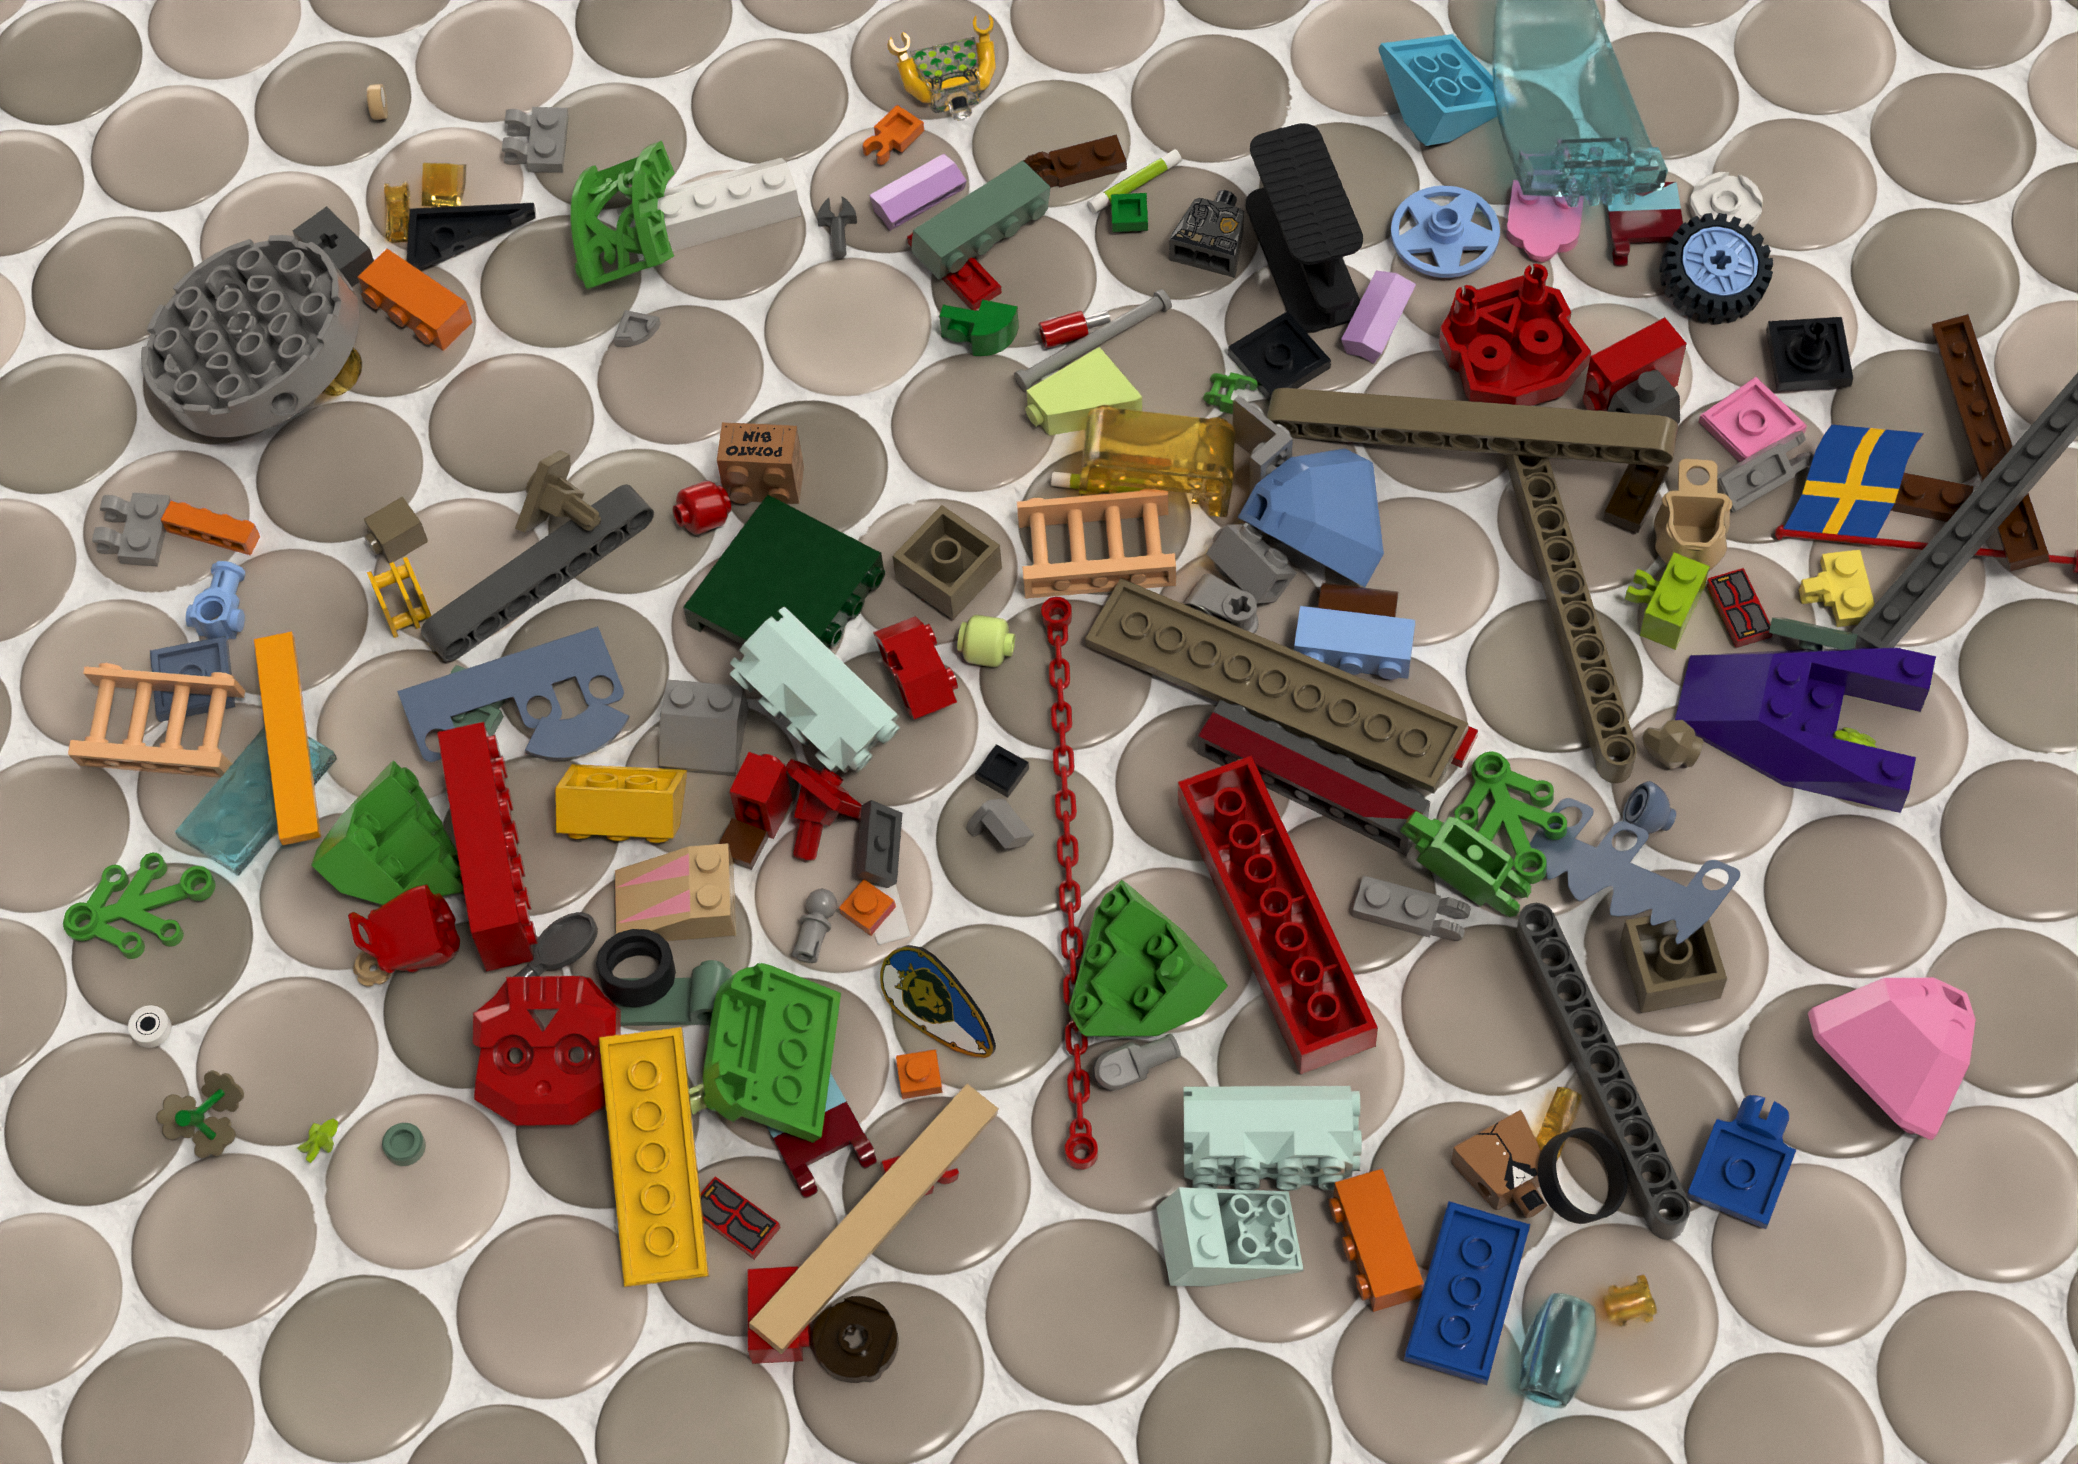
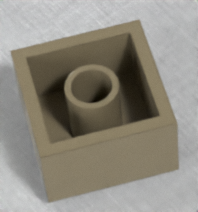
(947, 562)
(1671, 973)

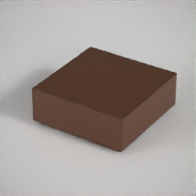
(744, 842)

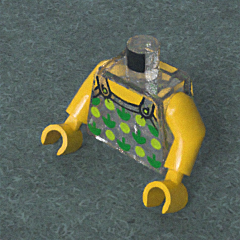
(948, 73)

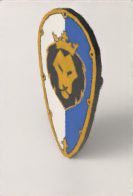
(935, 1001)

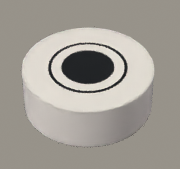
(149, 1026)

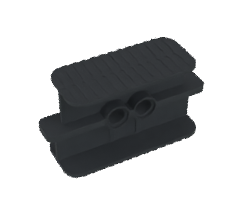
(1305, 225)

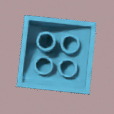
(1438, 87)

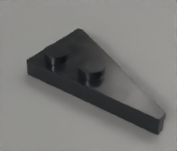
(446, 231)

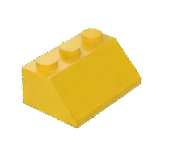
(620, 802)

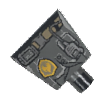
(1209, 235)

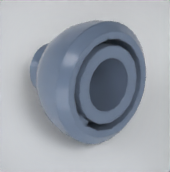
(1649, 808)

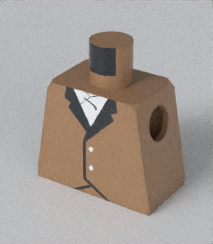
(1503, 1164)

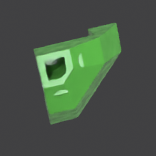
(389, 843)
(1140, 971)

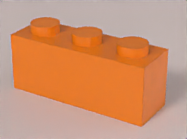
(414, 300)
(1376, 1240)

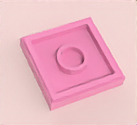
(1750, 420)

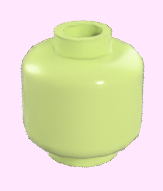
(985, 640)

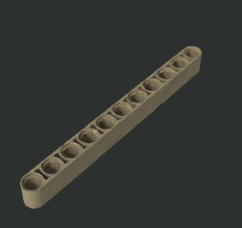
(1475, 426)
(1573, 609)

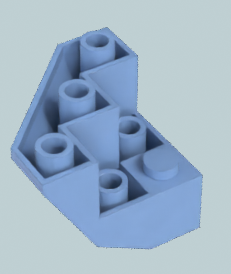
(1323, 509)

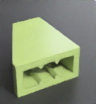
(1068, 395)

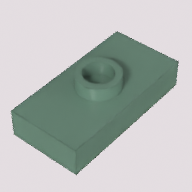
(1812, 635)

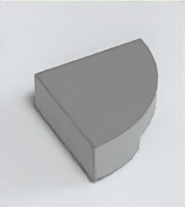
(635, 329)

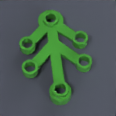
(1510, 811)
(134, 904)

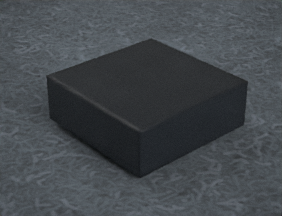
(1002, 770)

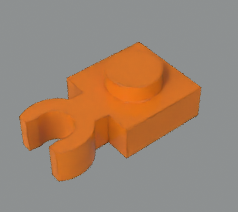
(895, 131)

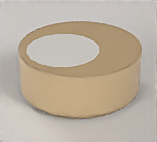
(377, 102)

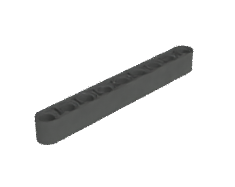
(1602, 1086)

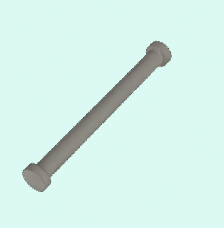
(1159, 302)

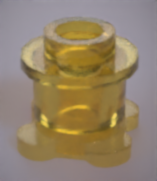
(1630, 1302)

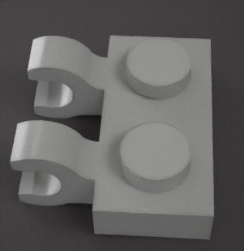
(547, 138)
(142, 532)

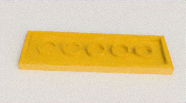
(653, 1157)

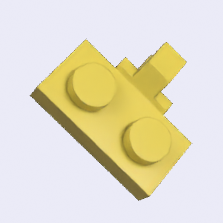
(1841, 586)

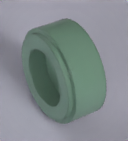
(403, 1144)

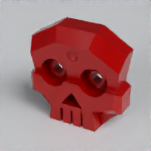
(1504, 324)
(546, 1082)

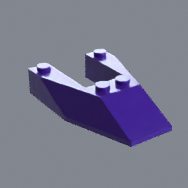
(1786, 705)

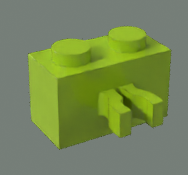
(1670, 599)

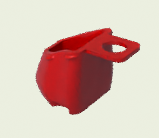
(409, 931)

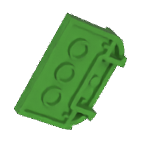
(771, 1050)

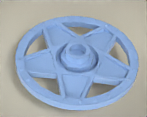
(1445, 231)

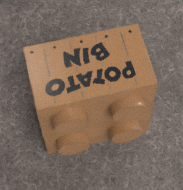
(760, 462)

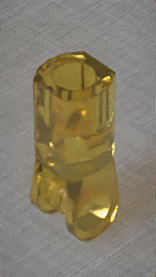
(397, 212)
(1559, 1116)

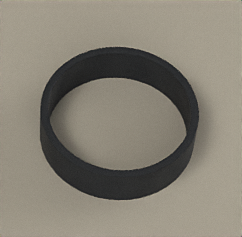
(1615, 1169)

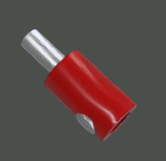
(1069, 327)

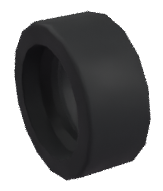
(629, 944)

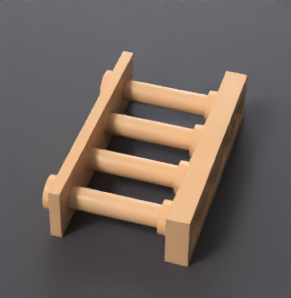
(1095, 575)
(170, 756)

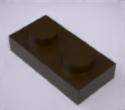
(1635, 495)

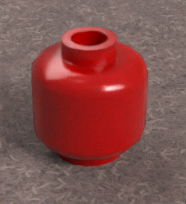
(702, 507)

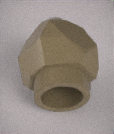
(1673, 744)

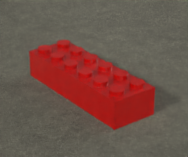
(487, 846)

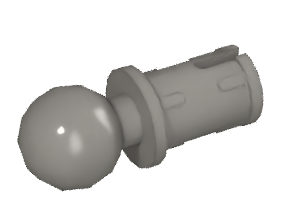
(820, 905)

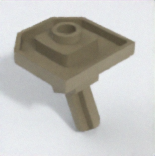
(554, 495)

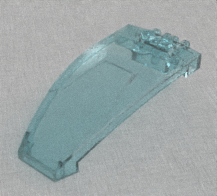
(1568, 105)

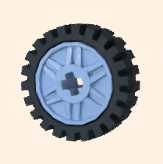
(1716, 268)

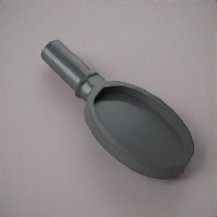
(562, 943)

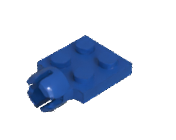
(1745, 1163)

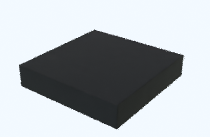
(1279, 355)

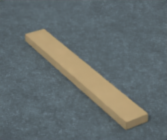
(873, 1219)

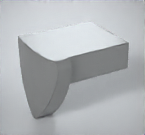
(1001, 822)

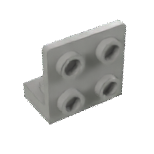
(1261, 438)

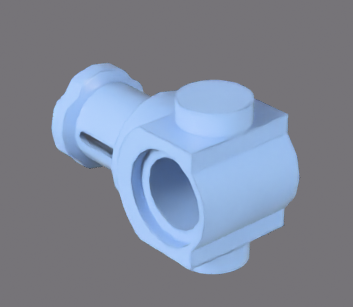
(218, 601)

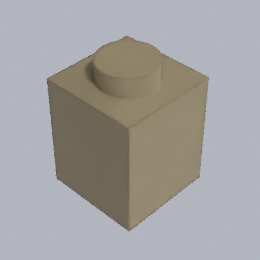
(394, 531)

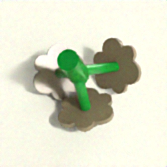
(181, 1116)

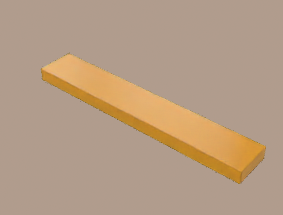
(287, 738)

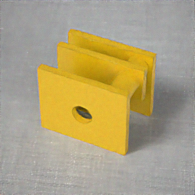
(390, 577)

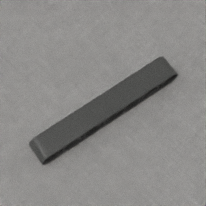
(535, 575)

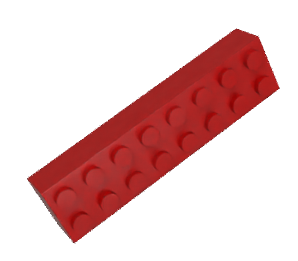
(1277, 915)

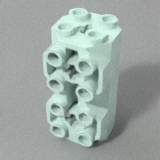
(814, 692)
(1271, 1132)

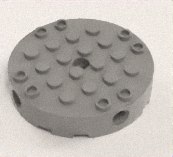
(251, 336)

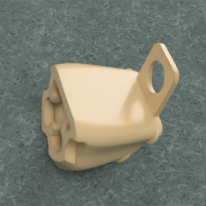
(1693, 518)

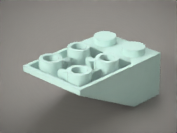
(1227, 1236)

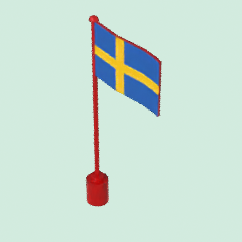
(1855, 488)

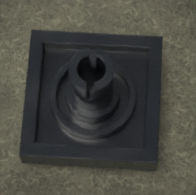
(1809, 353)

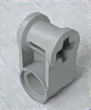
(1224, 602)

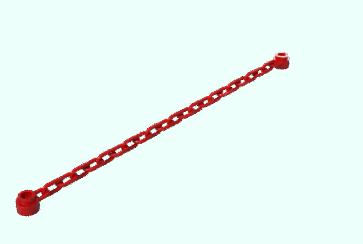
(1076, 1141)

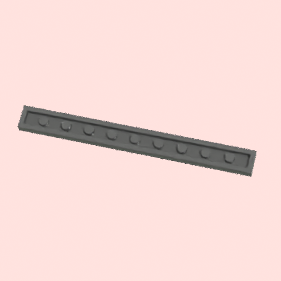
(1972, 523)

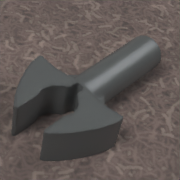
(837, 225)

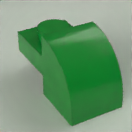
(988, 329)

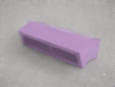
(917, 191)
(1377, 315)

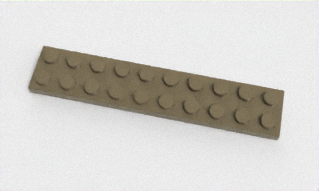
(1278, 685)

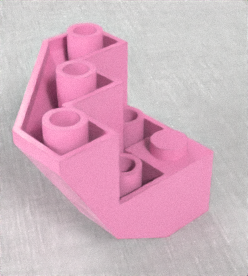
(1901, 1045)

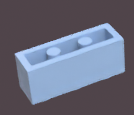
(1356, 641)

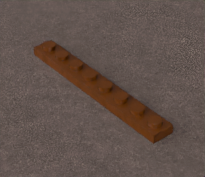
(1986, 433)

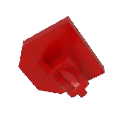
(818, 805)

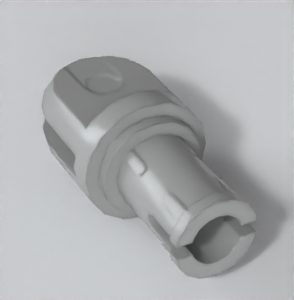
(1132, 1062)

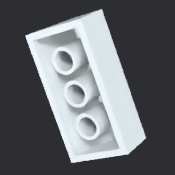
(729, 203)

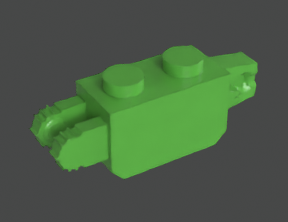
(1467, 861)

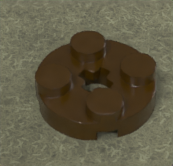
(866, 1361)

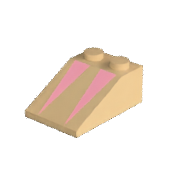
(679, 894)

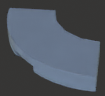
(577, 735)

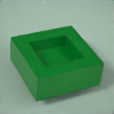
(1129, 212)

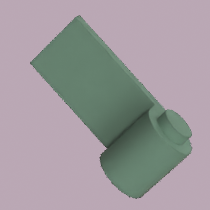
(686, 1003)

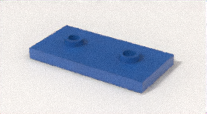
(1467, 1293)

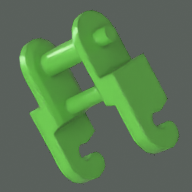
(1232, 382)

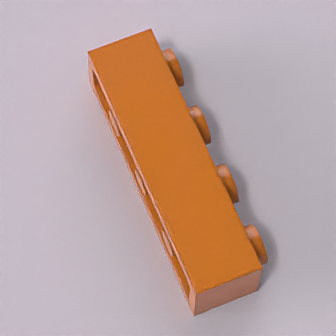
(210, 527)

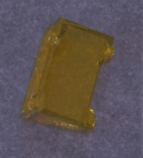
(1159, 454)

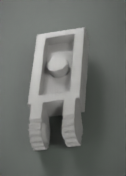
(1763, 471)
(1409, 909)

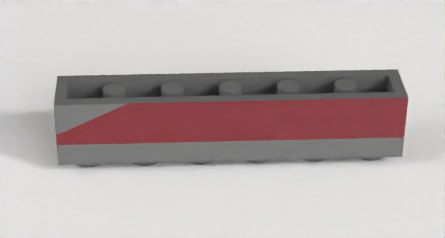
(1313, 775)

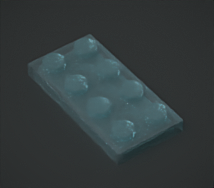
(240, 808)

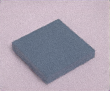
(192, 658)

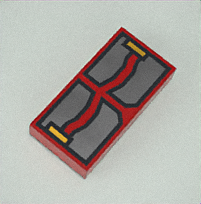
(1739, 607)
(737, 1218)

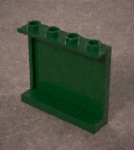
(787, 563)

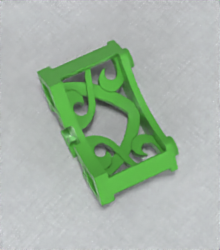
(649, 237)

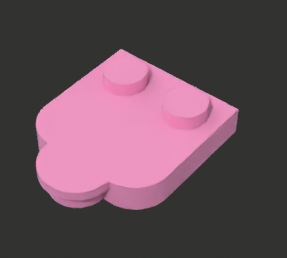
(1542, 224)

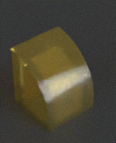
(443, 184)

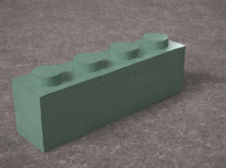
(981, 220)

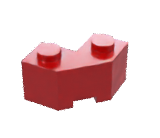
(916, 666)

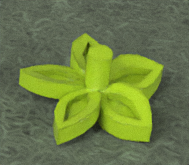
(319, 1137)

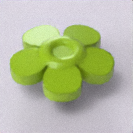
(1854, 736)

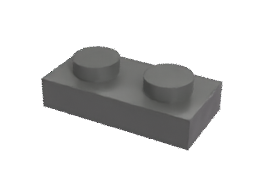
(879, 844)

